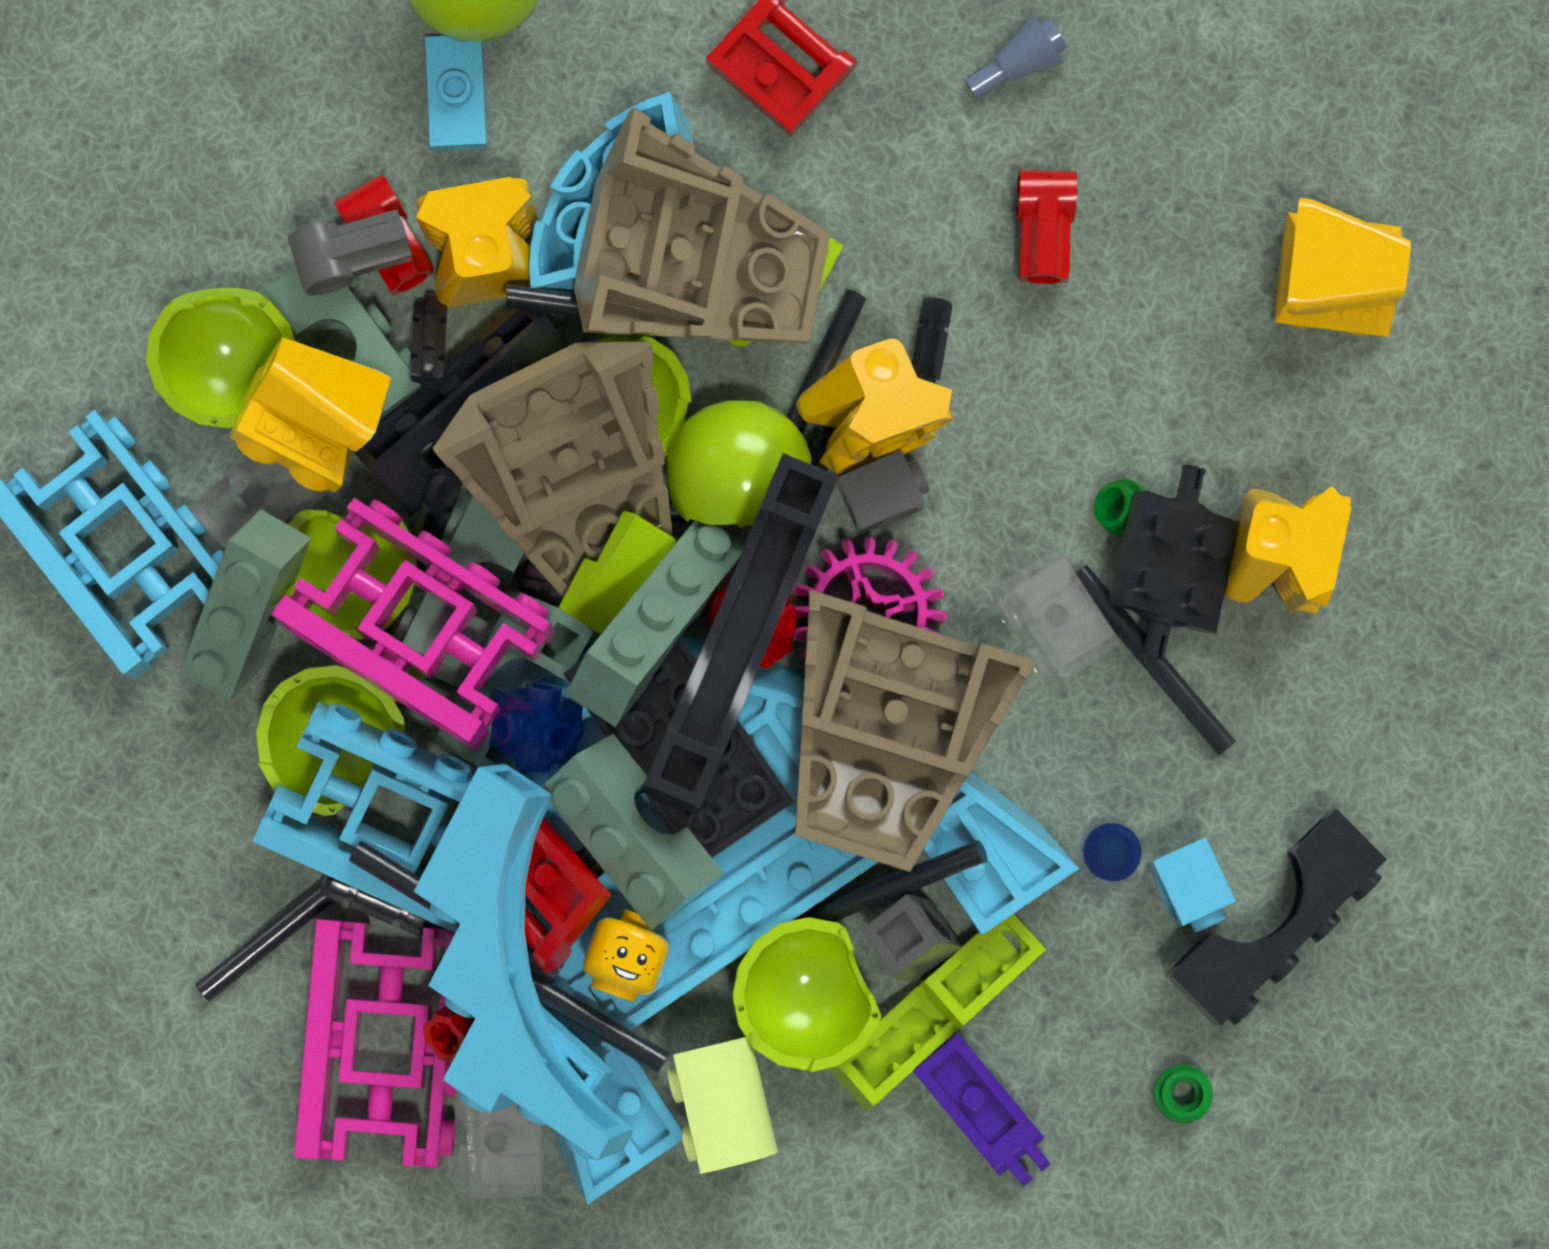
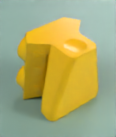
(480, 237)
(1340, 271)
(874, 407)
(309, 413)
(1289, 546)

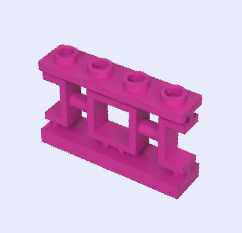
(390, 659)
(333, 1039)

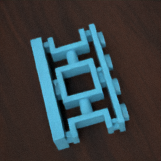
(81, 569)
(398, 767)

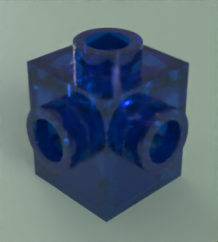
(536, 726)

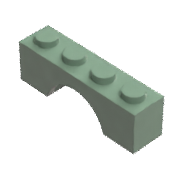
(653, 620)

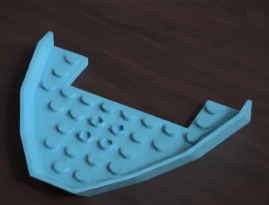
(764, 883)

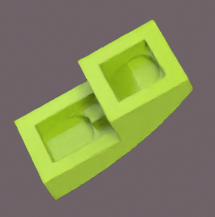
(623, 566)

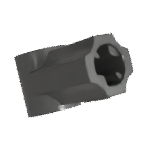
(333, 254)

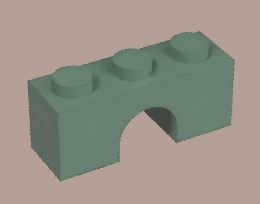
(342, 311)
(475, 539)
(233, 625)
(516, 671)
(649, 868)

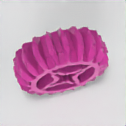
(854, 568)

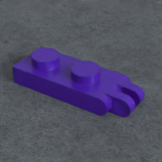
(982, 1108)

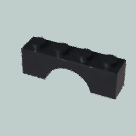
(1328, 869)

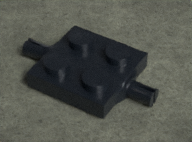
(1174, 562)

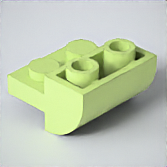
(722, 1105)

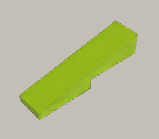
(937, 1010)

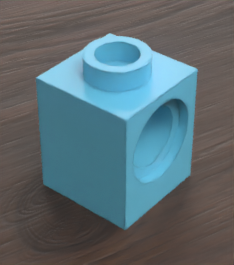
(1192, 885)

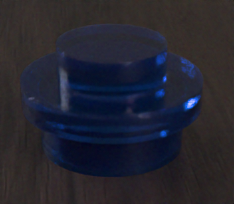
(1112, 852)

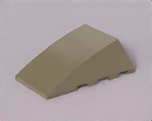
(693, 248)
(564, 452)
(891, 727)

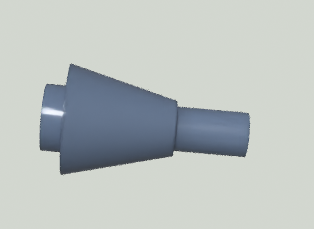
(1028, 52)

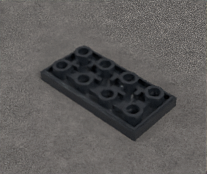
(744, 786)

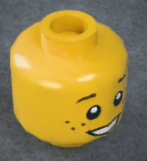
(625, 956)

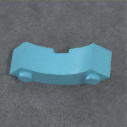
(561, 232)

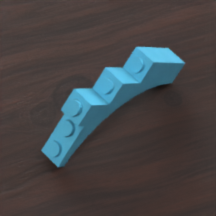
(486, 974)

